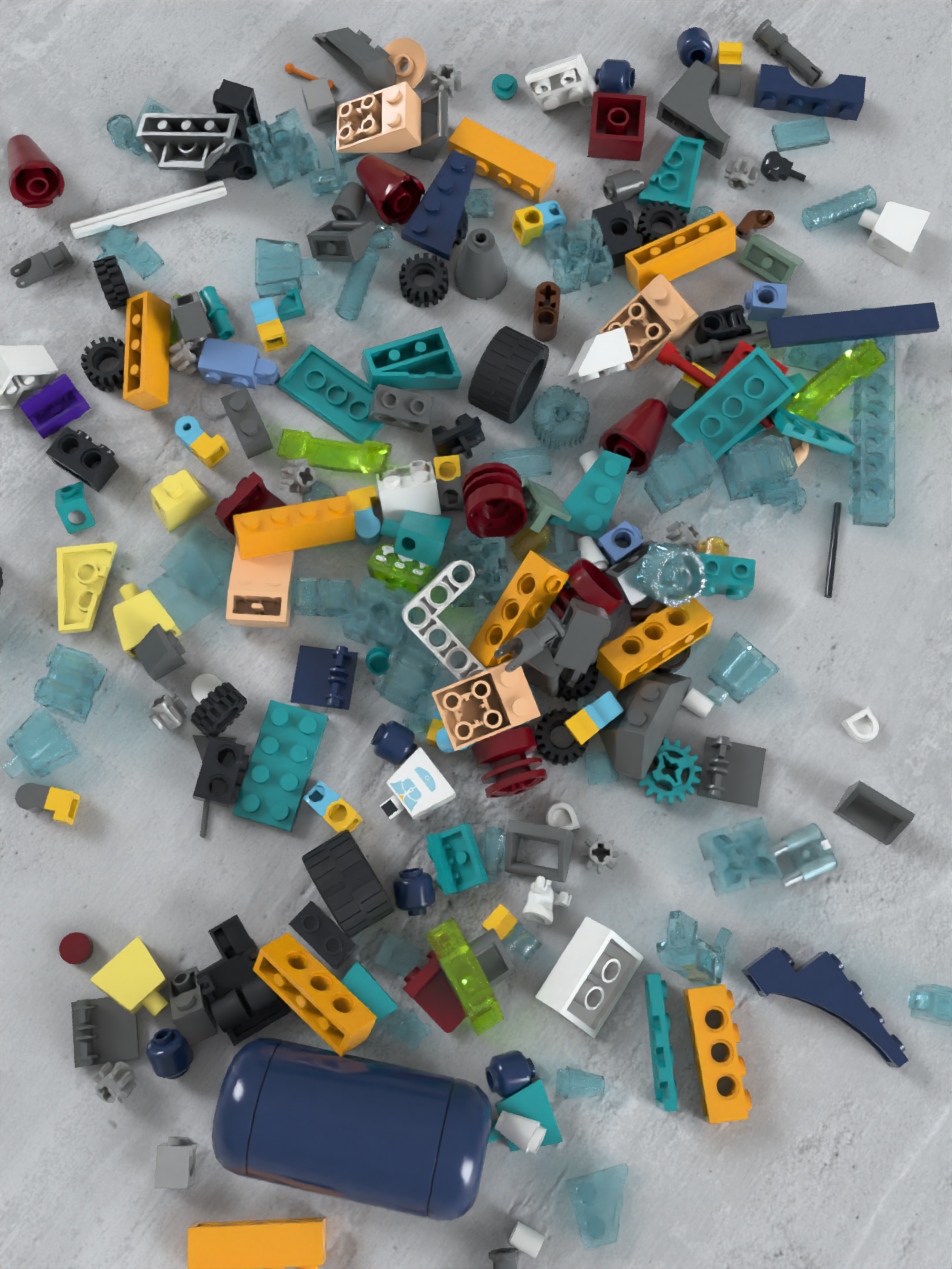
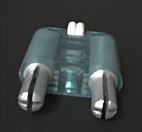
(808, 852)

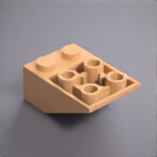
(380, 122)
(653, 319)
(260, 590)
(485, 704)

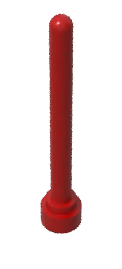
(671, 356)

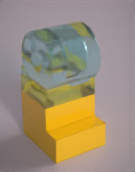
(512, 933)

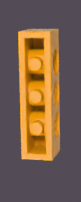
(519, 607)
(653, 642)
(314, 994)
(737, 1102)

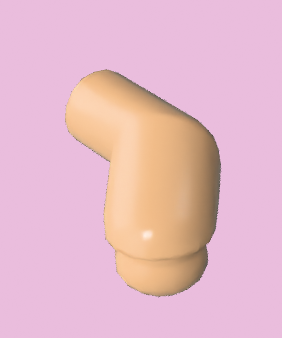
(801, 450)

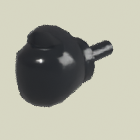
(777, 167)

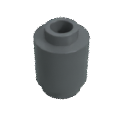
(623, 185)
(349, 202)

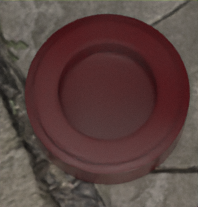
(76, 948)

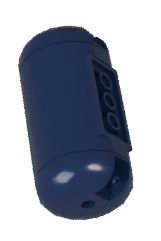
(352, 1128)

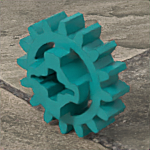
(673, 783)

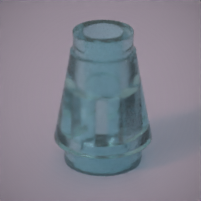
(578, 1083)

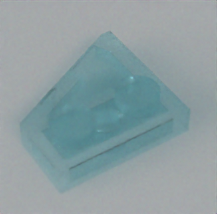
(597, 1204)

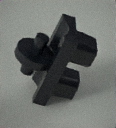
(460, 438)

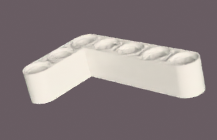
(430, 621)

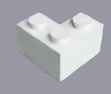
(23, 369)

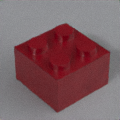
(617, 126)

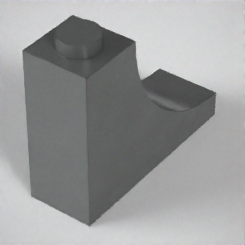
(688, 111)

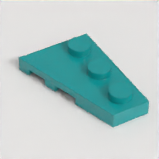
(676, 175)

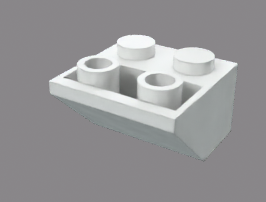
(560, 82)
(601, 353)
(408, 488)

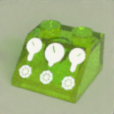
(399, 570)

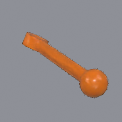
(289, 68)

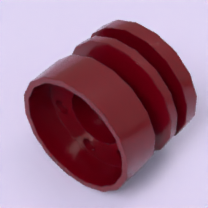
(494, 501)
(588, 585)
(510, 767)

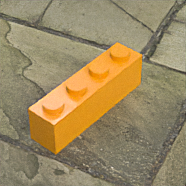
(503, 160)
(682, 250)
(147, 351)
(294, 527)
(258, 1244)

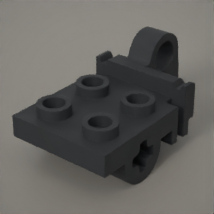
(235, 992)

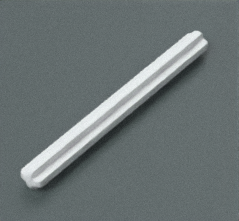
(148, 209)

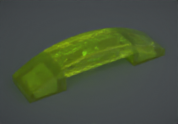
(836, 377)
(334, 454)
(465, 976)

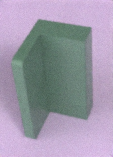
(769, 259)
(541, 504)

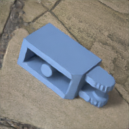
(235, 365)

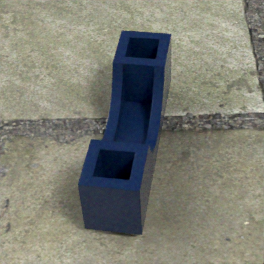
(780, 92)

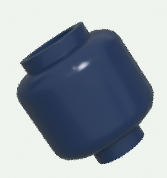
(694, 45)
(615, 76)
(393, 742)
(413, 891)
(169, 1054)
(509, 1073)

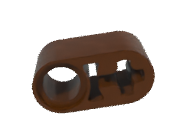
(549, 314)

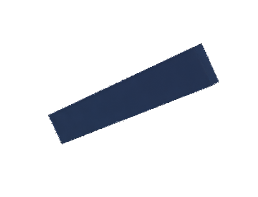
(852, 325)

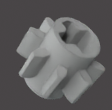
(446, 79)
(741, 172)
(185, 356)
(298, 475)
(683, 535)
(167, 711)
(606, 848)
(115, 1082)

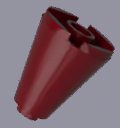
(32, 174)
(390, 189)
(637, 434)

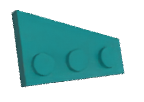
(810, 431)
(595, 496)

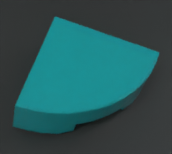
(291, 306)

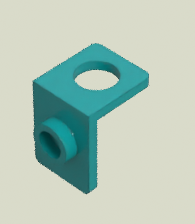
(70, 499)

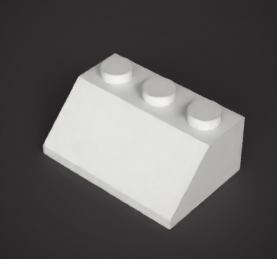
(590, 976)

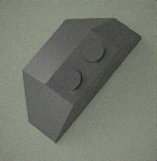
(359, 56)
(186, 139)
(647, 715)

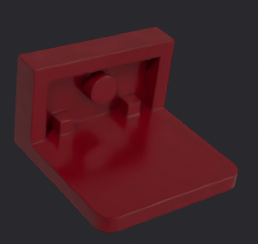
(249, 497)
(434, 995)

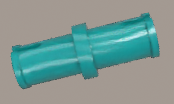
(217, 313)

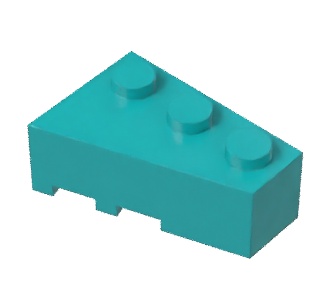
(413, 363)

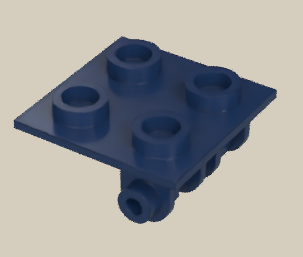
(324, 677)

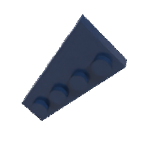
(441, 208)

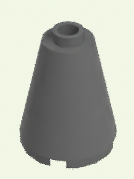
(480, 267)

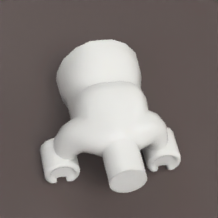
(541, 901)

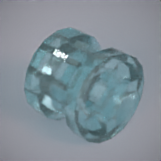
(116, 126)
(319, 492)

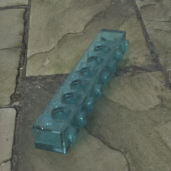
(866, 509)

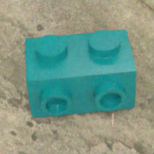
(727, 576)
(456, 859)

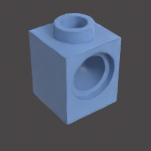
(773, 294)
(621, 532)

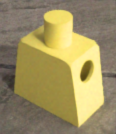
(179, 499)
(138, 616)
(133, 980)

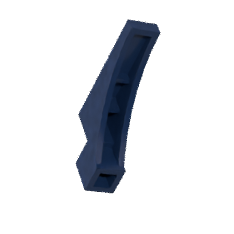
(827, 988)

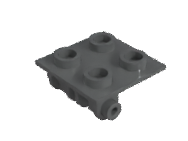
(731, 771)
(103, 1032)

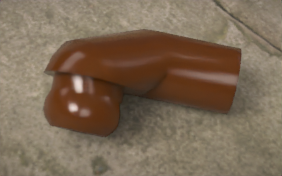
(754, 220)
(641, 614)

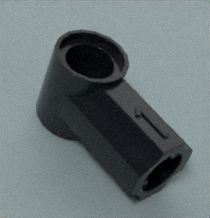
(236, 163)

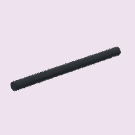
(833, 550)

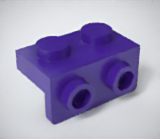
(54, 406)

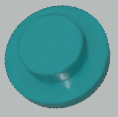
(504, 86)
(377, 659)

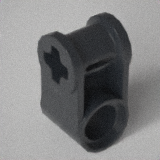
(725, 323)

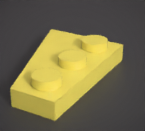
(80, 584)

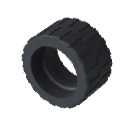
(508, 374)
(347, 884)

